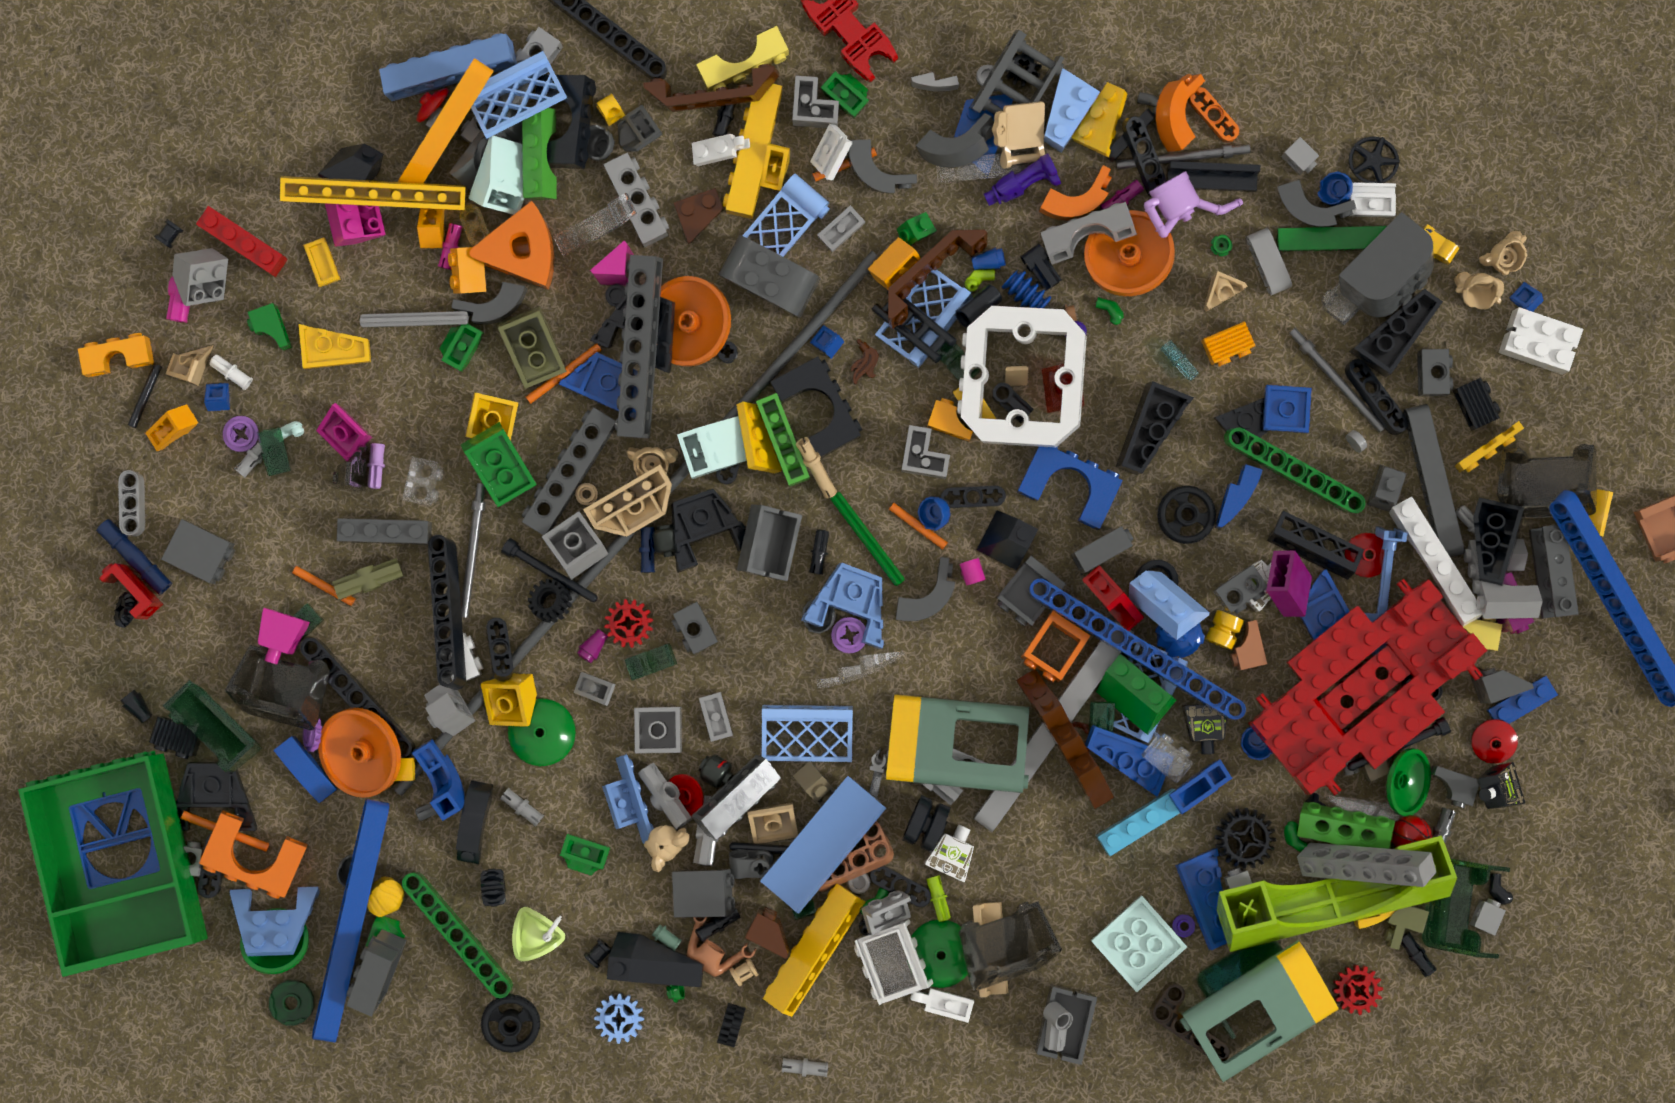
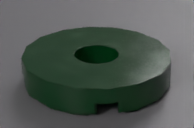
(304, 998)

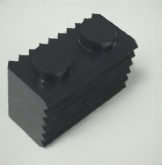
(1477, 403)
(175, 737)

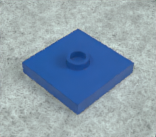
(1287, 409)

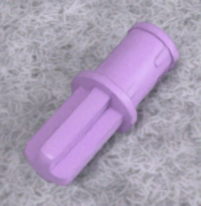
(375, 465)

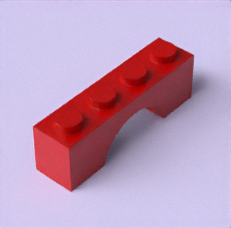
(241, 241)

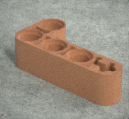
(869, 851)

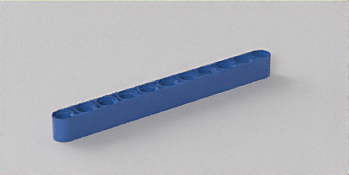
(1615, 594)
(1143, 659)
(350, 920)

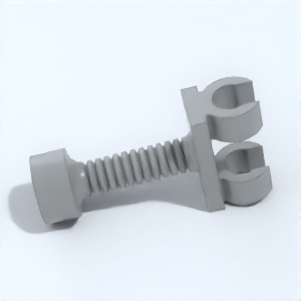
(878, 766)

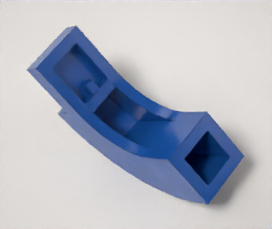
(445, 780)

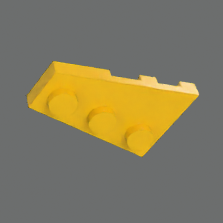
(1101, 120)
(328, 348)
(756, 440)
(1489, 449)

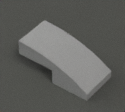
(928, 83)

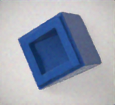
(1527, 297)
(827, 341)
(217, 397)

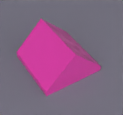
(614, 266)
(342, 431)

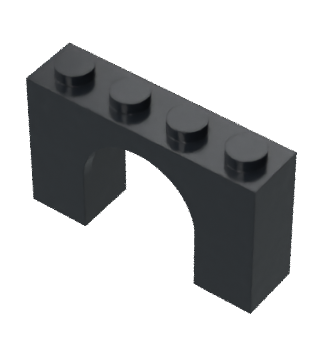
(571, 149)
(814, 377)

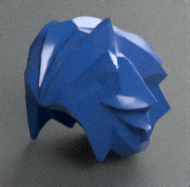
(1184, 645)

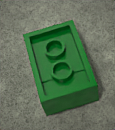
(498, 464)

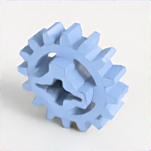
(608, 1018)

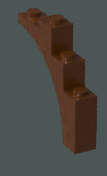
(1066, 738)

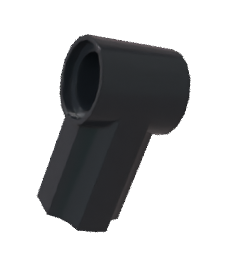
(1039, 264)
(1013, 401)

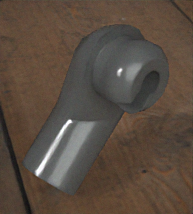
(1148, 99)

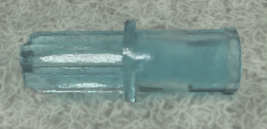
(1179, 360)

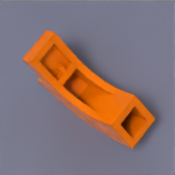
(1171, 115)
(1067, 208)

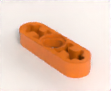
(1223, 114)

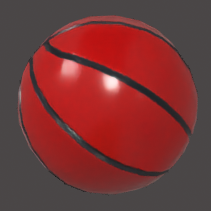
(1410, 830)

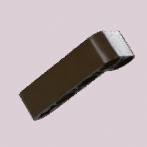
(1173, 1015)

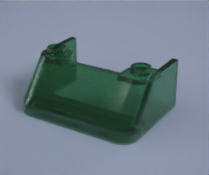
(212, 726)
(1449, 916)
(1232, 967)

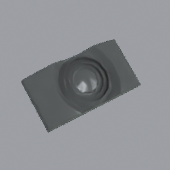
(468, 165)

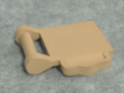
(1019, 128)

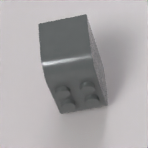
(1389, 268)
(769, 276)

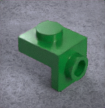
(916, 229)

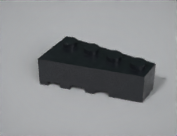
(1394, 337)
(1153, 420)

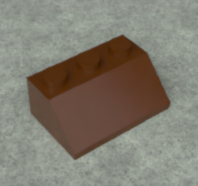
(768, 932)

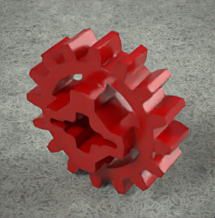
(627, 612)
(1364, 983)

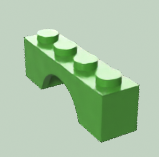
(538, 179)

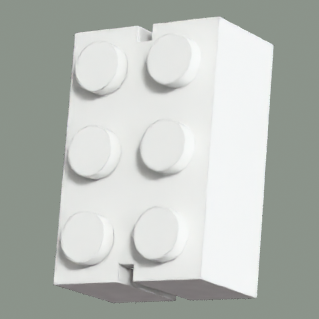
(1541, 341)

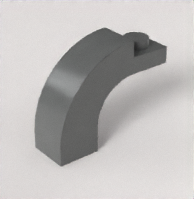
(957, 150)
(867, 172)
(1298, 205)
(923, 608)

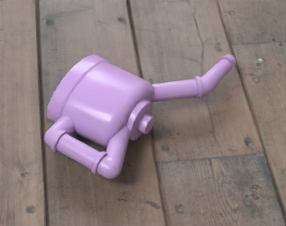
(1176, 202)

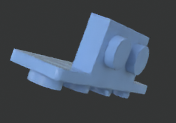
(625, 800)

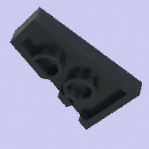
(1246, 417)

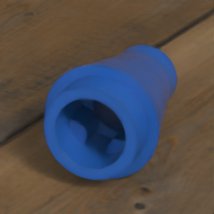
(990, 259)

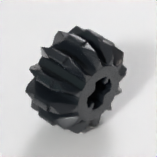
(1032, 67)
(493, 887)

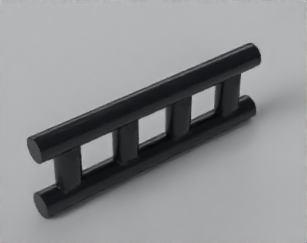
(915, 338)

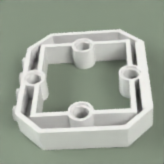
(1040, 322)

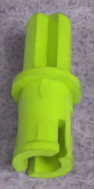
(938, 898)

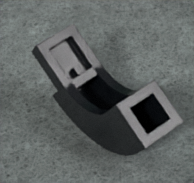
(473, 821)

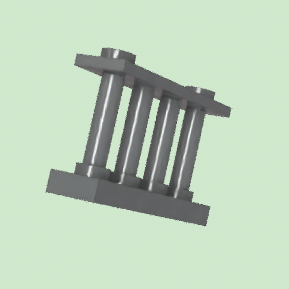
(1007, 64)
(1553, 572)

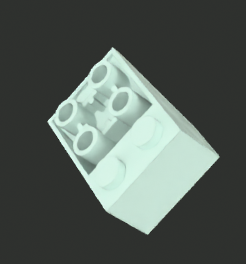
(500, 176)
(713, 447)

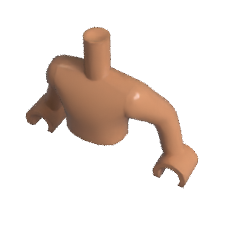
(711, 954)

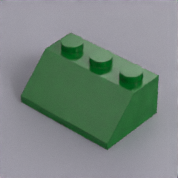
(1135, 694)

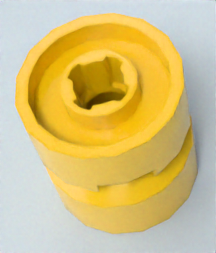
(1224, 630)

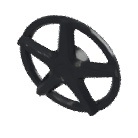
(1374, 159)

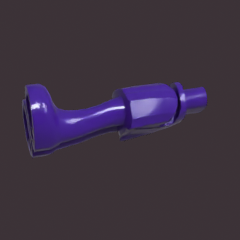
(1013, 185)

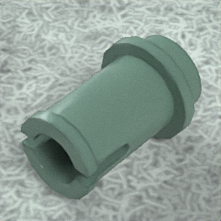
(666, 937)

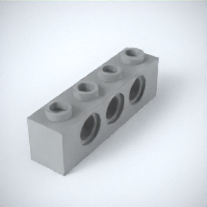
(625, 166)

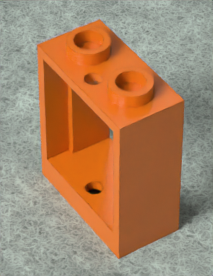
(1067, 628)

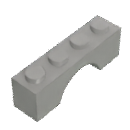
(1062, 239)

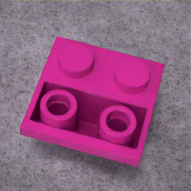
(354, 223)

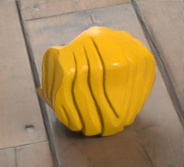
(385, 896)

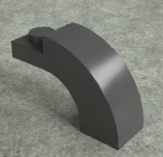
(498, 309)

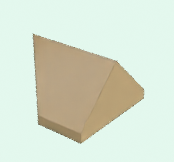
(1221, 289)
(189, 365)

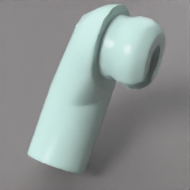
(292, 428)

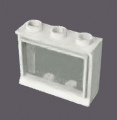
(892, 963)

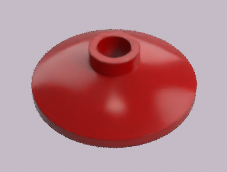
(430, 103)
(1368, 542)
(1489, 732)
(688, 785)

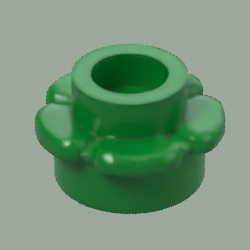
(1227, 245)
(675, 992)

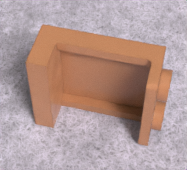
(1658, 528)

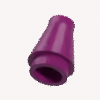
(591, 648)

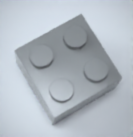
(575, 545)
(658, 730)

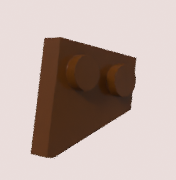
(697, 212)

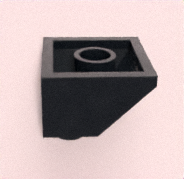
(353, 163)
(1007, 539)

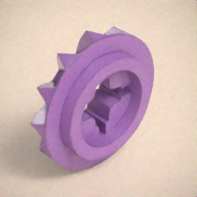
(230, 435)
(839, 630)
(312, 738)

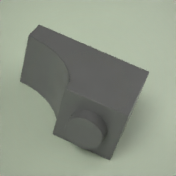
(1459, 787)

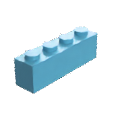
(1138, 823)

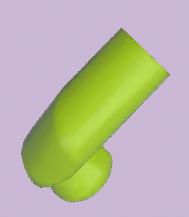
(977, 277)

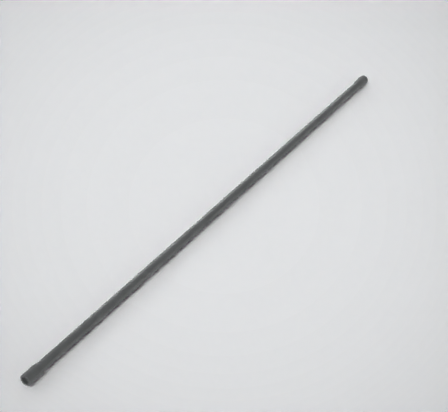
(862, 270)

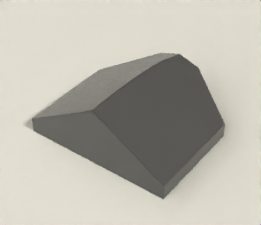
(637, 130)

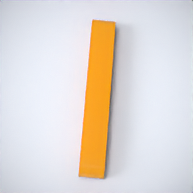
(447, 123)

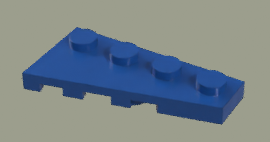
(1125, 756)
(1202, 885)

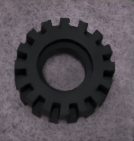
(559, 606)
(731, 1025)

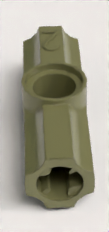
(367, 579)

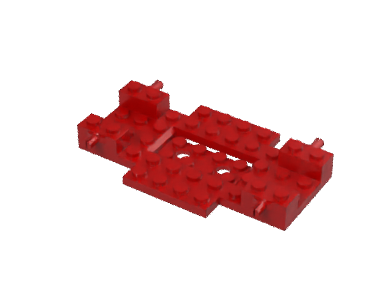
(1419, 641)

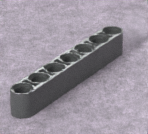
(1434, 478)

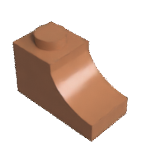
(1250, 651)

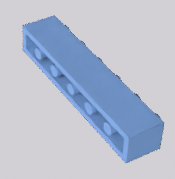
(445, 67)

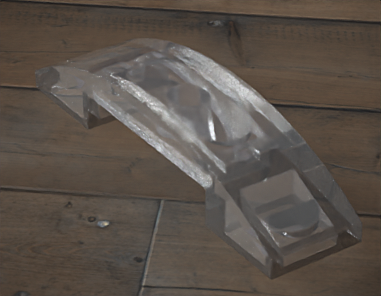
(984, 167)
(595, 226)

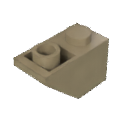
(814, 783)

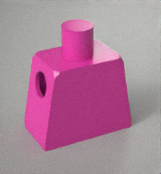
(280, 633)

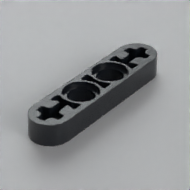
(1148, 156)
(1373, 399)

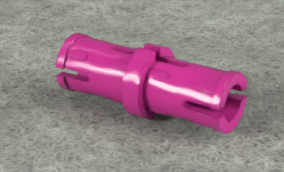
(451, 241)

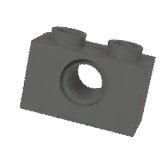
(1426, 382)
(706, 636)

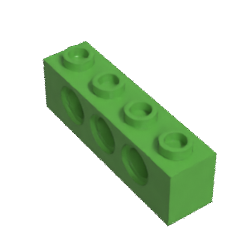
(783, 440)
(1335, 833)

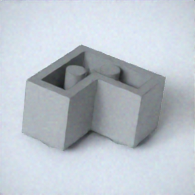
(809, 110)
(918, 458)
(447, 710)

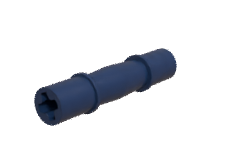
(134, 556)

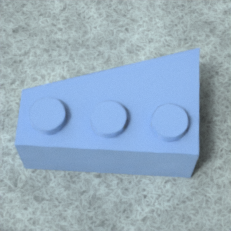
(1069, 107)

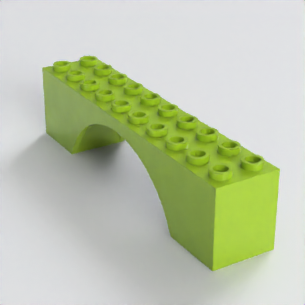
(1273, 912)

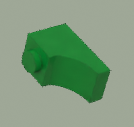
(269, 322)

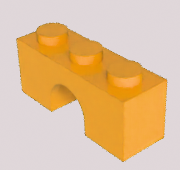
(96, 357)

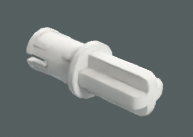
(230, 372)

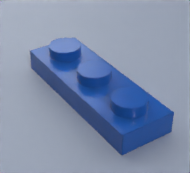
(1522, 703)

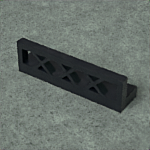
(1217, 175)
(1315, 553)

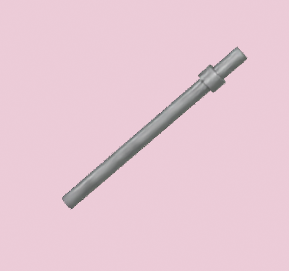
(1226, 151)
(1307, 347)
(477, 507)

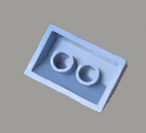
(1166, 603)

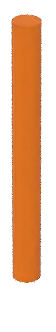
(550, 383)
(210, 825)

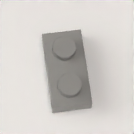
(841, 229)
(715, 716)

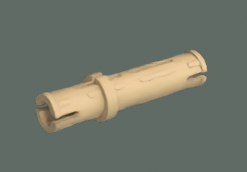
(812, 460)

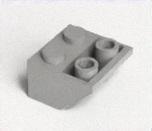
(200, 276)

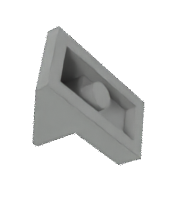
(594, 688)

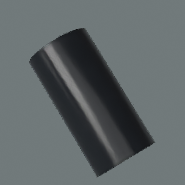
(977, 305)

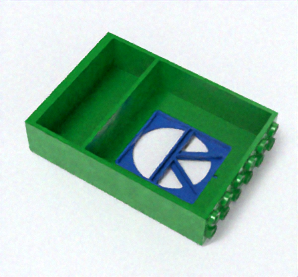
(99, 916)

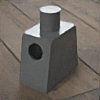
(1386, 488)

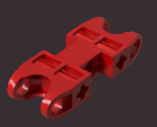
(859, 42)

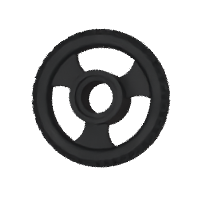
(1206, 519)
(510, 1043)

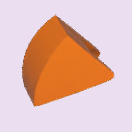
(520, 248)

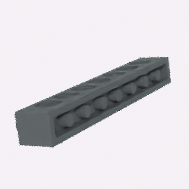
(646, 357)

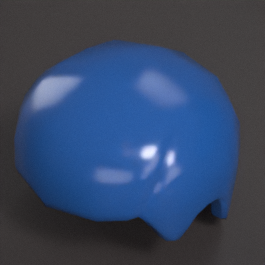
(1335, 188)
(934, 513)
(1259, 750)

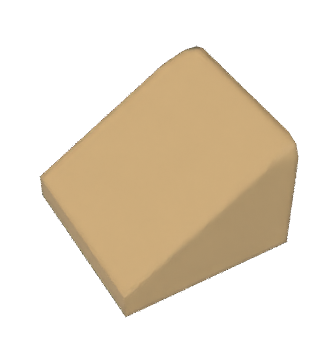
(1016, 375)

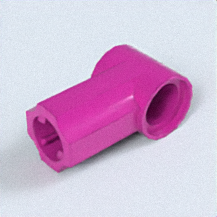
(176, 310)
(972, 571)

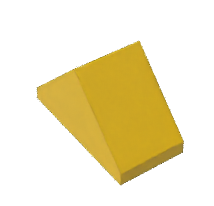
(775, 166)

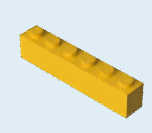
(749, 162)
(813, 950)

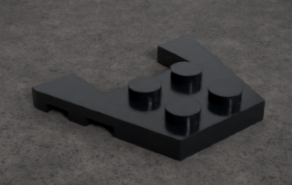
(610, 326)
(699, 519)
(209, 786)

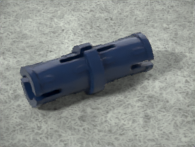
(647, 550)

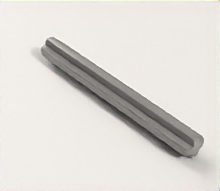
(414, 319)

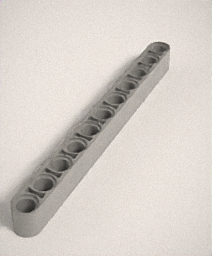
(1041, 742)

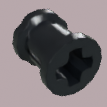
(168, 233)
(732, 357)
(598, 953)

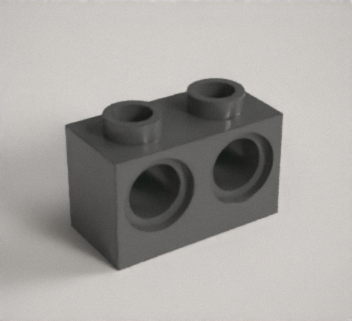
(1238, 585)

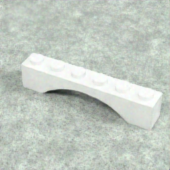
(1449, 580)

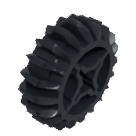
(1241, 848)

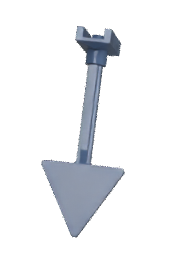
(1390, 541)

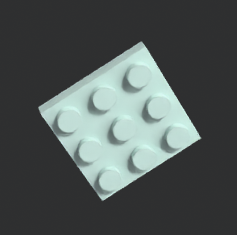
(1139, 943)

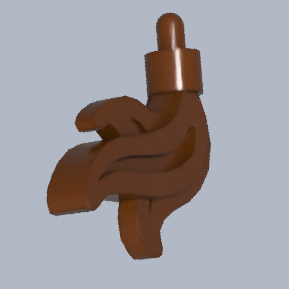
(866, 363)

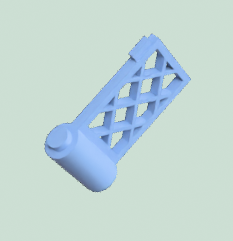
(804, 200)

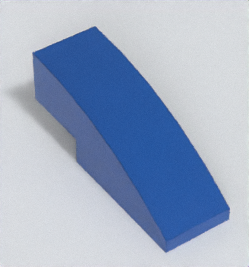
(1238, 495)
(305, 769)
(1200, 786)

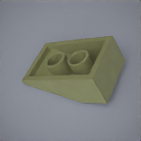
(531, 347)

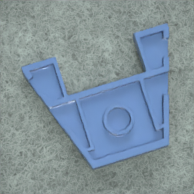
(853, 593)
(273, 930)

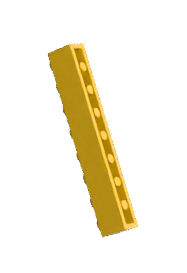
(372, 193)

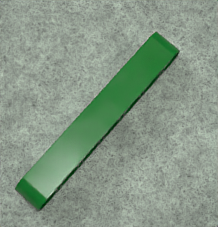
(1305, 471)
(446, 930)

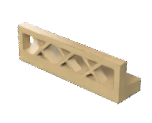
(984, 914)

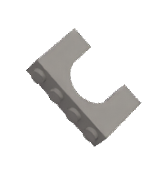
(1504, 600)

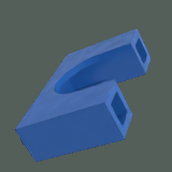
(1102, 485)

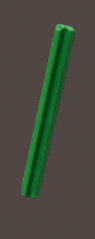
(867, 539)

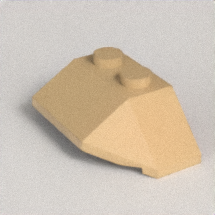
(632, 504)

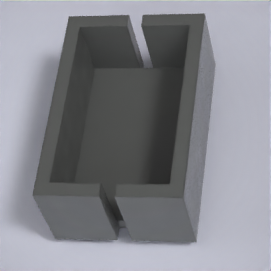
(769, 542)
(375, 972)
(1082, 1008)

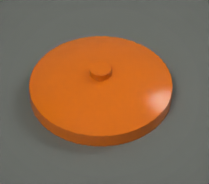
(1131, 264)
(700, 319)
(359, 752)

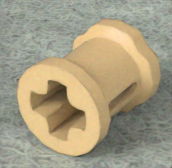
(744, 972)

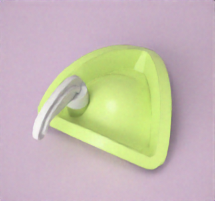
(535, 935)

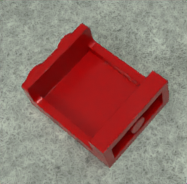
(1113, 598)
(148, 602)

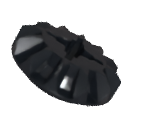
(123, 606)

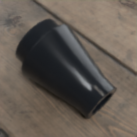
(136, 706)

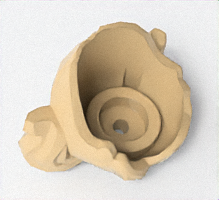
(1512, 248)
(1479, 289)
(644, 456)
(671, 841)

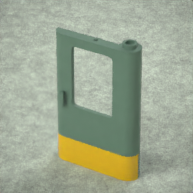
(925, 738)
(1289, 993)

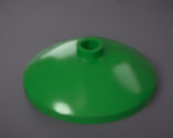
(557, 737)
(1408, 782)
(944, 937)
(277, 963)

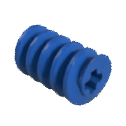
(1025, 291)

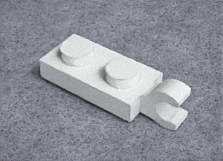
(718, 149)
(945, 1004)

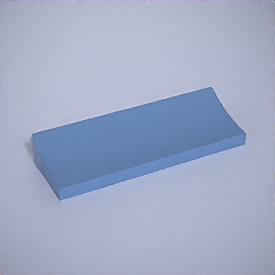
(823, 844)

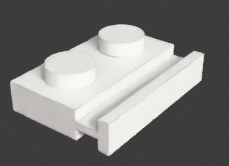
(831, 151)
(1374, 199)

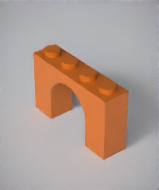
(220, 857)

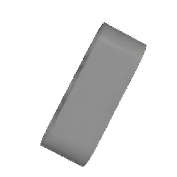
(1269, 261)
(125, 494)

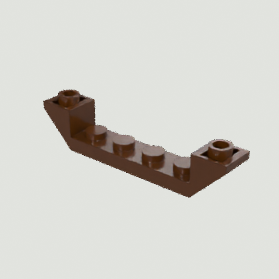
(762, 77)
(969, 240)

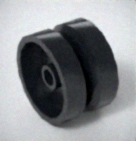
(928, 824)

